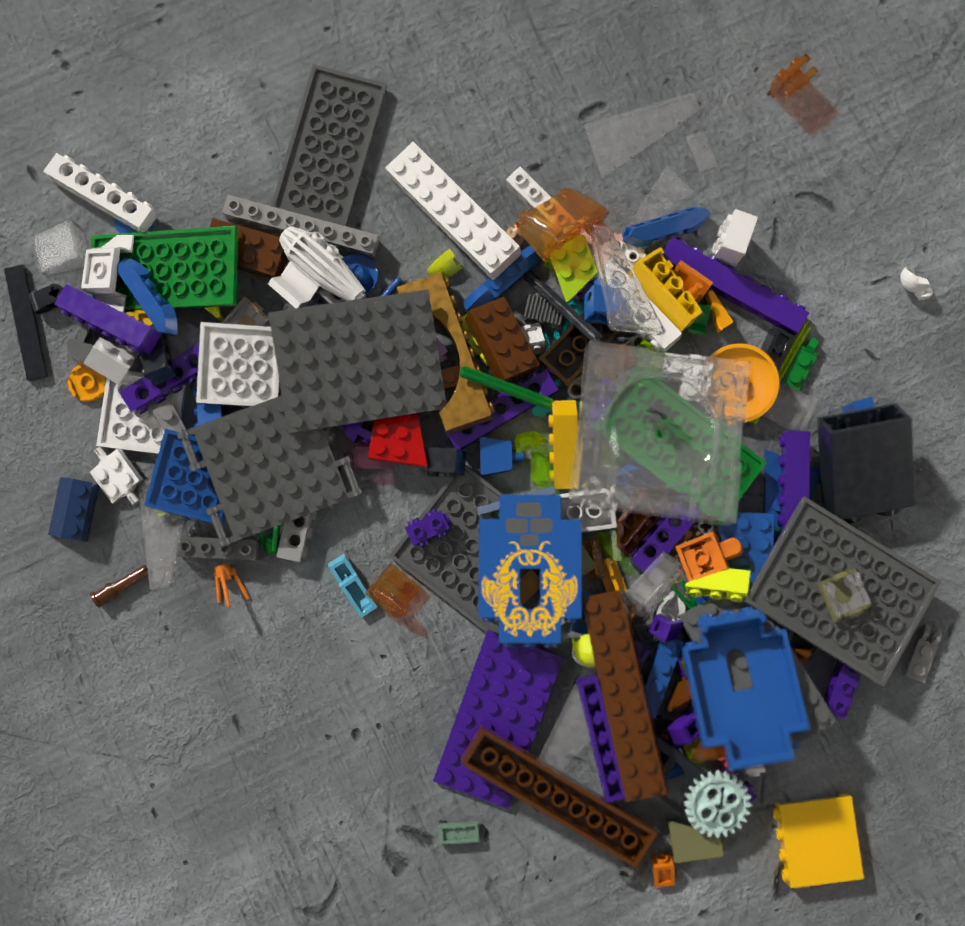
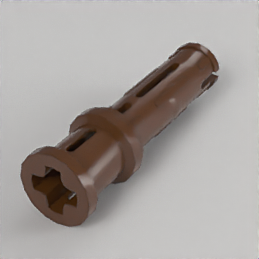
(111, 590)

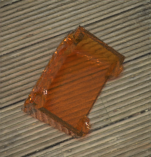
(559, 221)

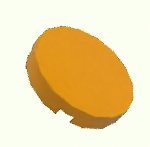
(86, 384)

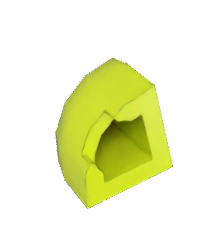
(445, 264)
(583, 650)

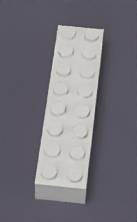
(453, 211)

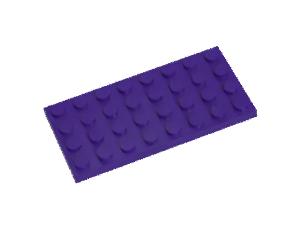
(506, 695)

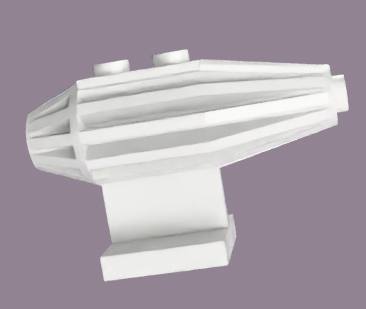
(313, 266)

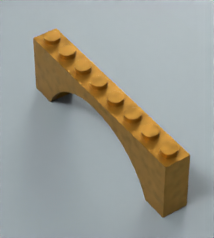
(468, 403)

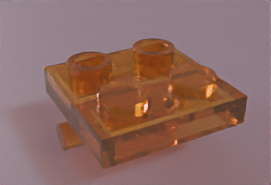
(793, 75)
(393, 591)

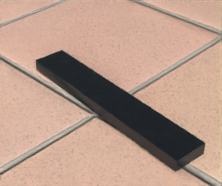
(25, 323)

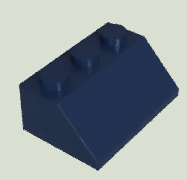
(73, 509)

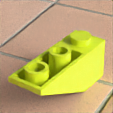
(726, 584)

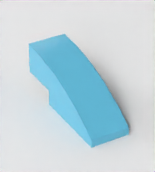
(352, 585)

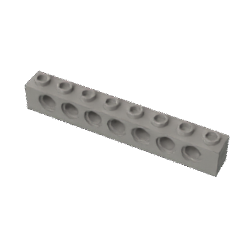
(279, 220)
(290, 529)

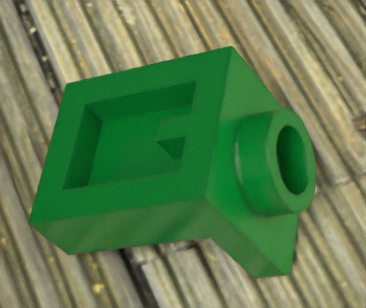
(698, 327)

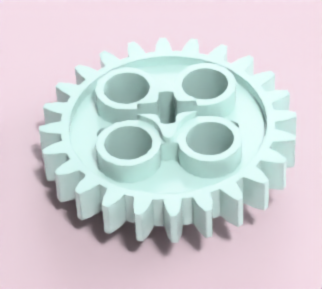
(734, 807)

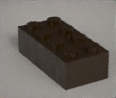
(566, 354)

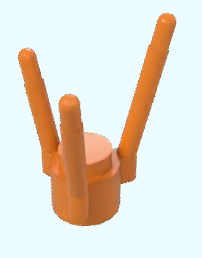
(224, 574)

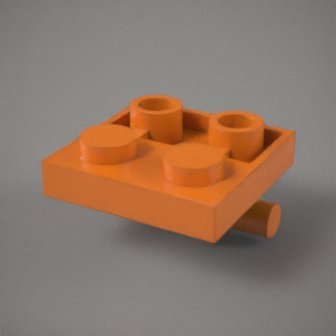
(693, 280)

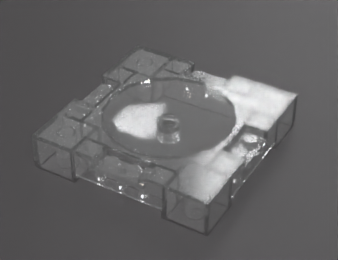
(628, 468)

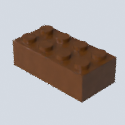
(257, 251)
(502, 341)

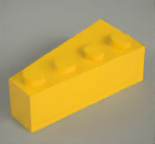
(666, 289)
(563, 441)

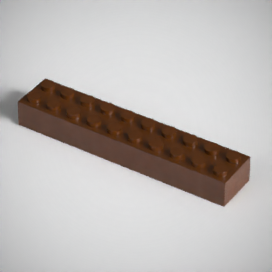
(625, 695)
(558, 795)

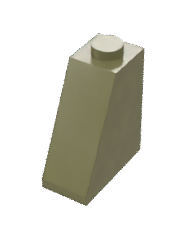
(691, 845)

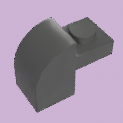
(82, 346)

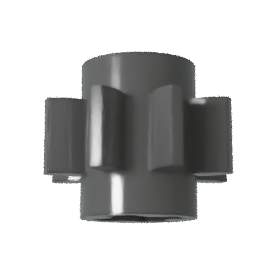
(701, 531)

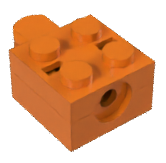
(709, 557)

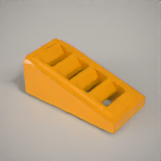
(718, 312)

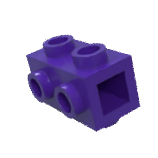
(433, 525)

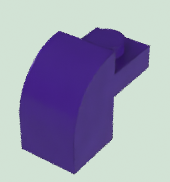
(357, 430)

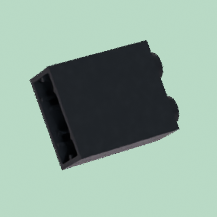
(866, 462)

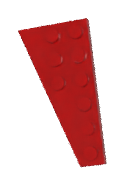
(398, 441)

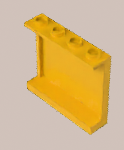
(818, 841)

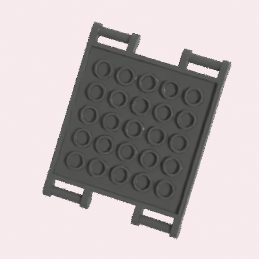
(265, 471)

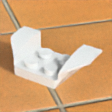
(101, 271)

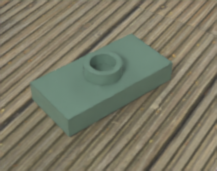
(459, 832)

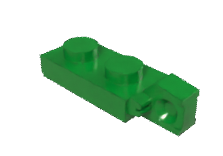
(801, 365)

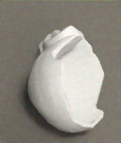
(916, 284)
(672, 607)

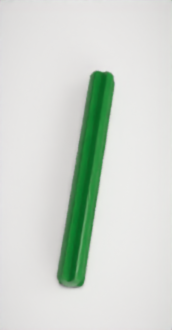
(505, 387)

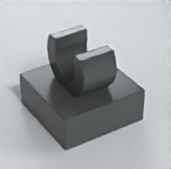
(658, 411)

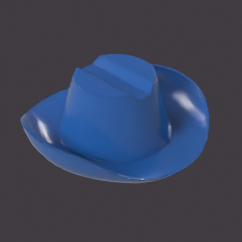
(363, 269)

